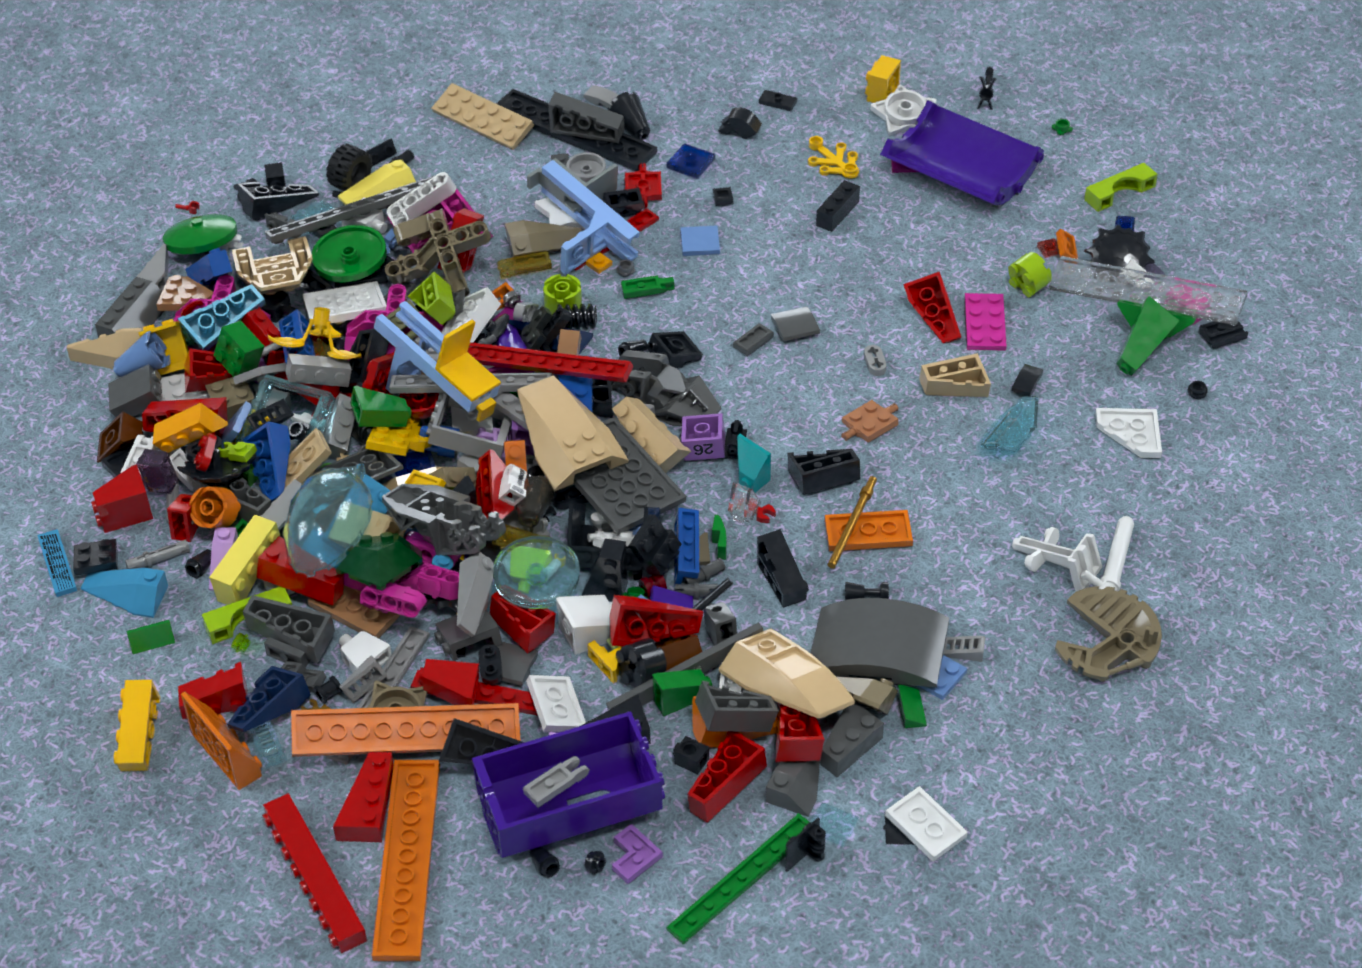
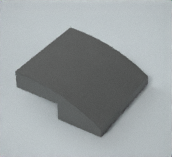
(795, 323)
(516, 663)

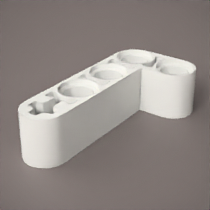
(421, 199)

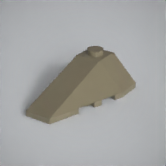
(536, 237)
(870, 692)

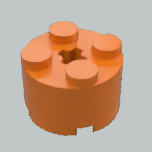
(214, 507)

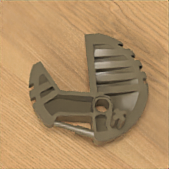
(1120, 621)

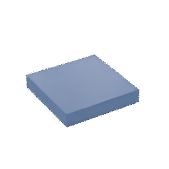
(700, 240)
(236, 423)

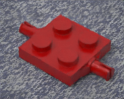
(647, 182)

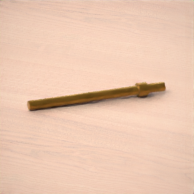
(865, 494)

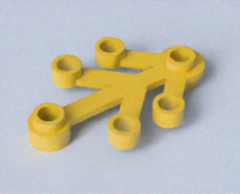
(848, 170)

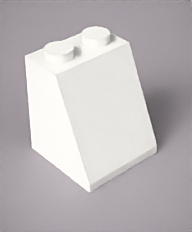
(584, 620)

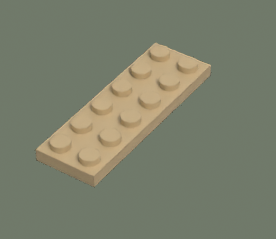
(482, 116)

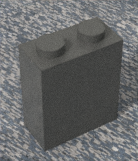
(134, 391)

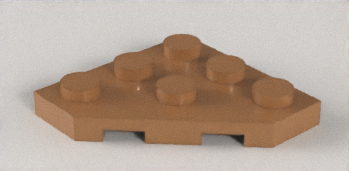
(179, 291)

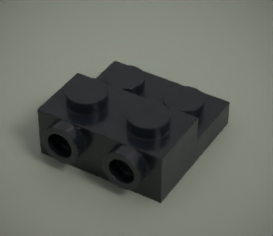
(676, 346)
(655, 546)

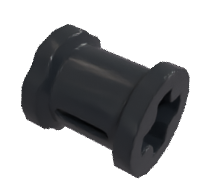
(328, 689)

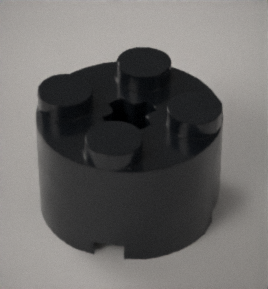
(640, 661)

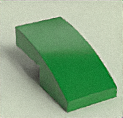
(719, 536)

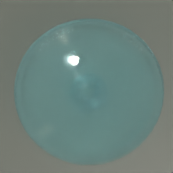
(536, 572)

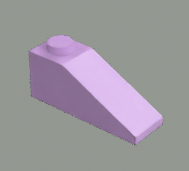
(221, 543)

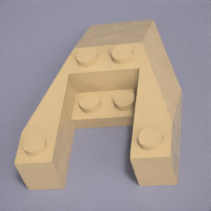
(274, 272)

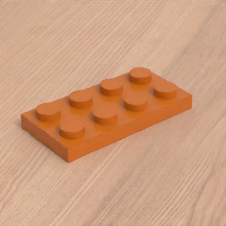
(871, 531)

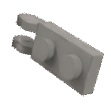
(555, 781)

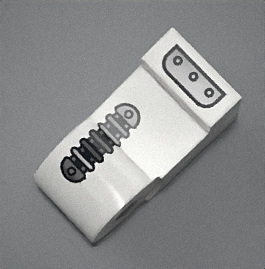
(513, 482)

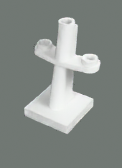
(1083, 557)

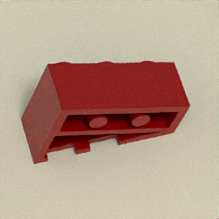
(202, 369)

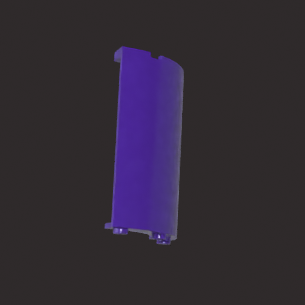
(965, 154)

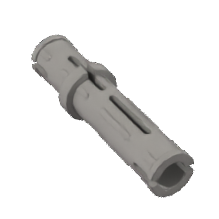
(147, 559)

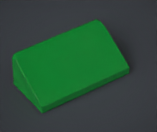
(150, 636)
(911, 707)

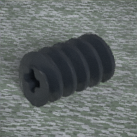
(581, 315)

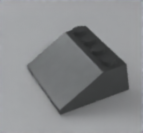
(376, 463)

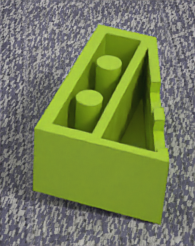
(435, 298)

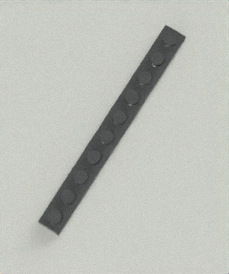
(345, 213)

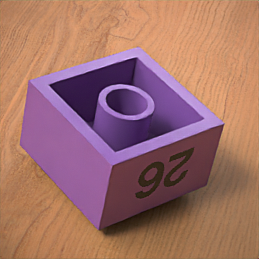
(704, 436)

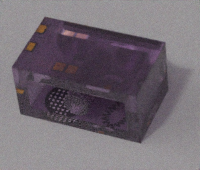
(157, 471)

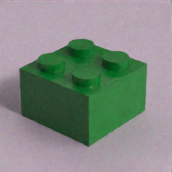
(238, 349)

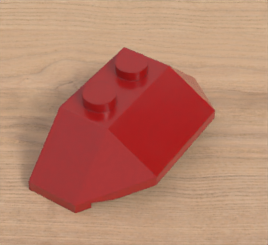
(488, 485)

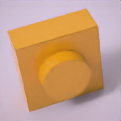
(599, 263)

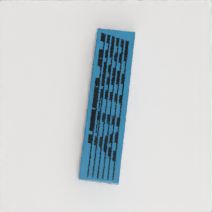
(57, 563)

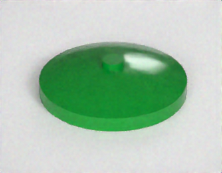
(200, 234)
(349, 253)

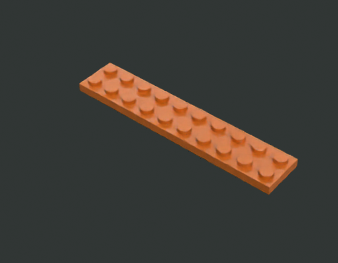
(392, 728)
(406, 861)

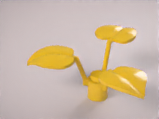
(322, 328)

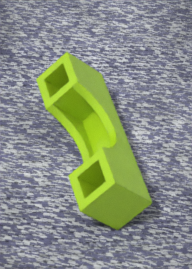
(1138, 178)
(222, 621)

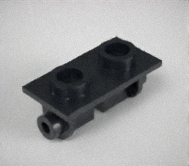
(382, 151)
(731, 439)

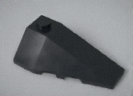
(263, 200)

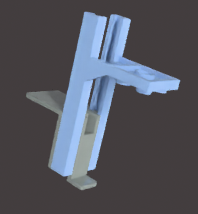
(585, 206)

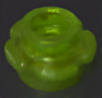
(240, 642)

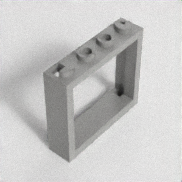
(460, 441)

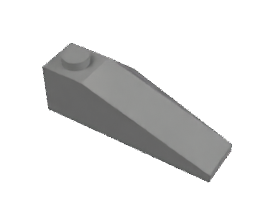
(474, 591)

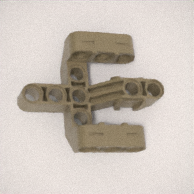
(436, 227)

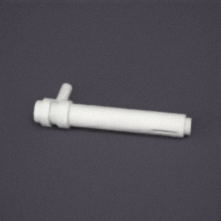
(1116, 556)

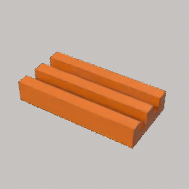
(1066, 246)

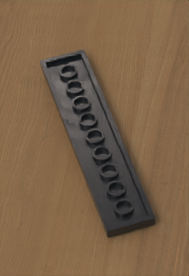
(628, 152)

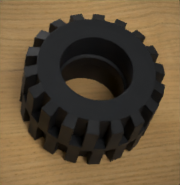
(348, 166)

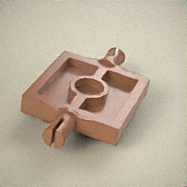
(869, 421)

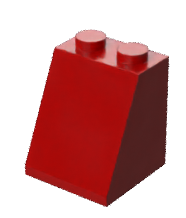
(122, 501)

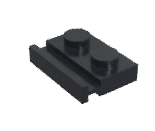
(1222, 334)

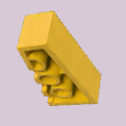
(136, 725)

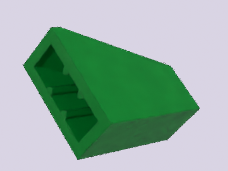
(379, 409)
(676, 689)

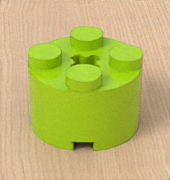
(1029, 274)
(561, 291)

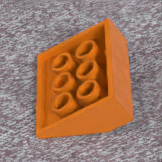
(221, 743)

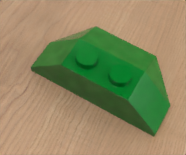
(1131, 309)

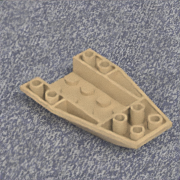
(787, 673)

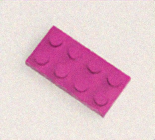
(985, 321)

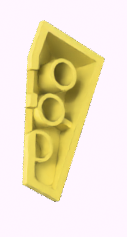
(382, 180)

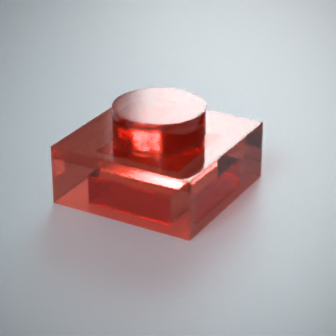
(1048, 247)

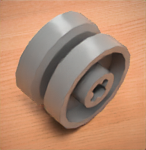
(586, 165)

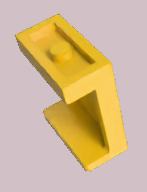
(173, 338)

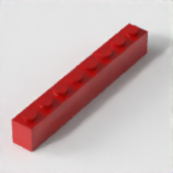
(315, 874)

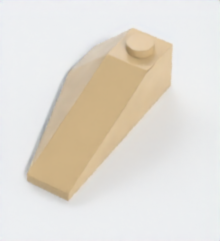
(104, 349)

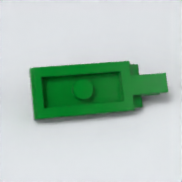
(646, 286)

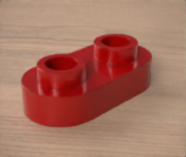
(204, 457)

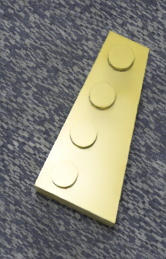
(238, 569)

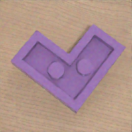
(639, 854)

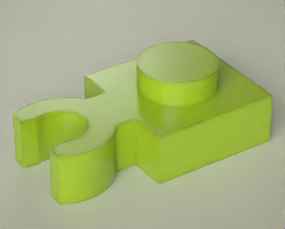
(239, 452)

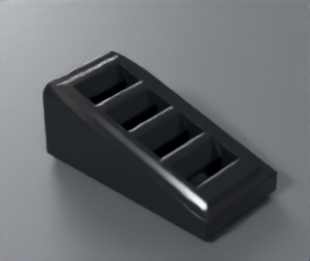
(260, 415)

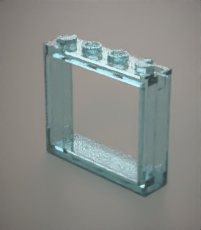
(320, 415)

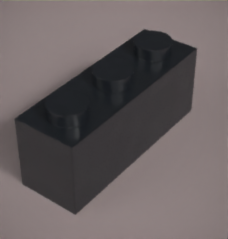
(837, 206)

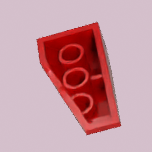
(933, 304)
(641, 618)

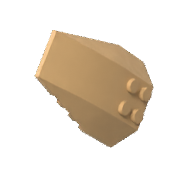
(565, 433)

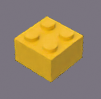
(882, 78)

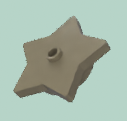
(389, 696)

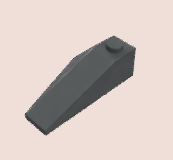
(794, 786)

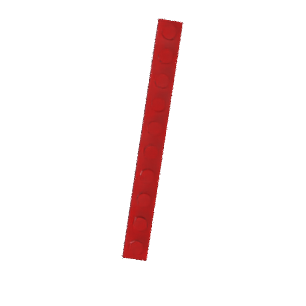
(551, 362)

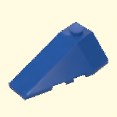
(271, 457)

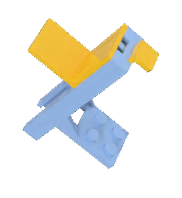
(455, 369)

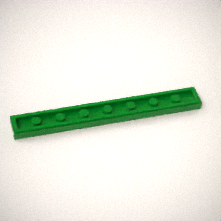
(735, 882)

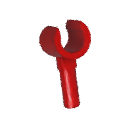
(192, 207)

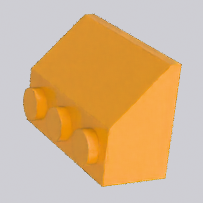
(186, 427)

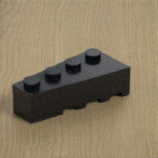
(470, 741)

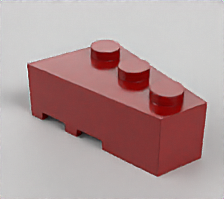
(460, 219)
(523, 625)
(220, 692)

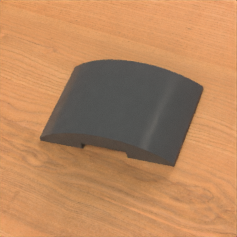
(881, 640)

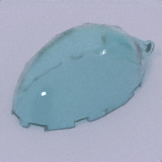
(326, 518)

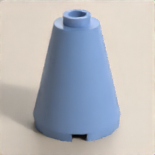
(146, 350)

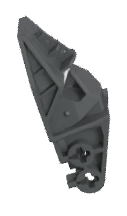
(666, 388)
(443, 518)

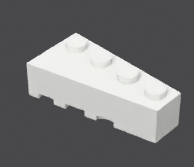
(477, 306)

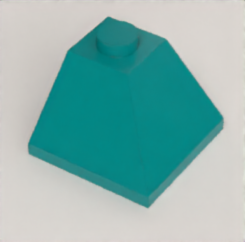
(753, 464)

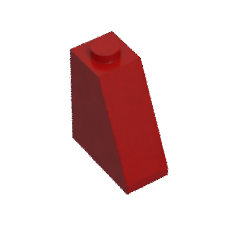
(451, 680)

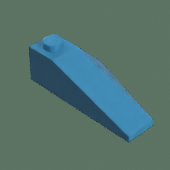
(131, 589)

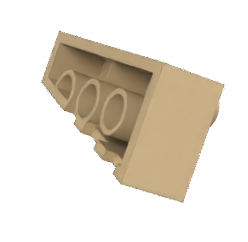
(650, 433)

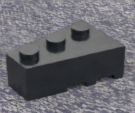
(608, 571)

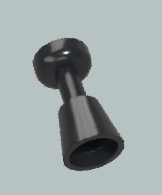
(856, 591)

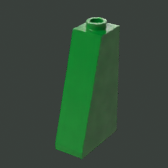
(1148, 331)

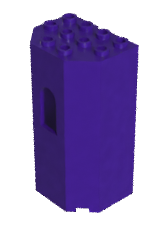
(615, 762)

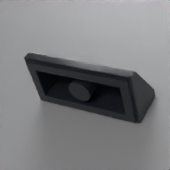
(314, 283)

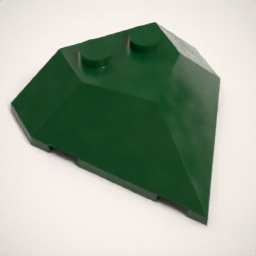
(379, 559)

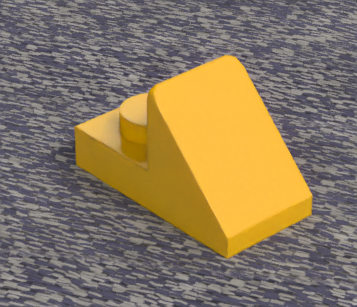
(605, 661)

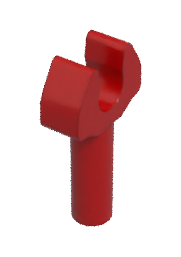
(763, 510)

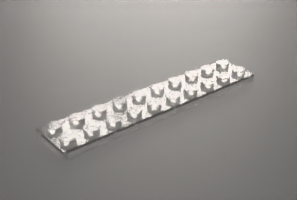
(1172, 293)

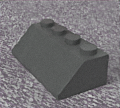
(132, 309)

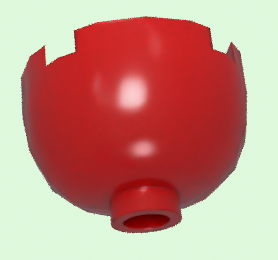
(421, 404)

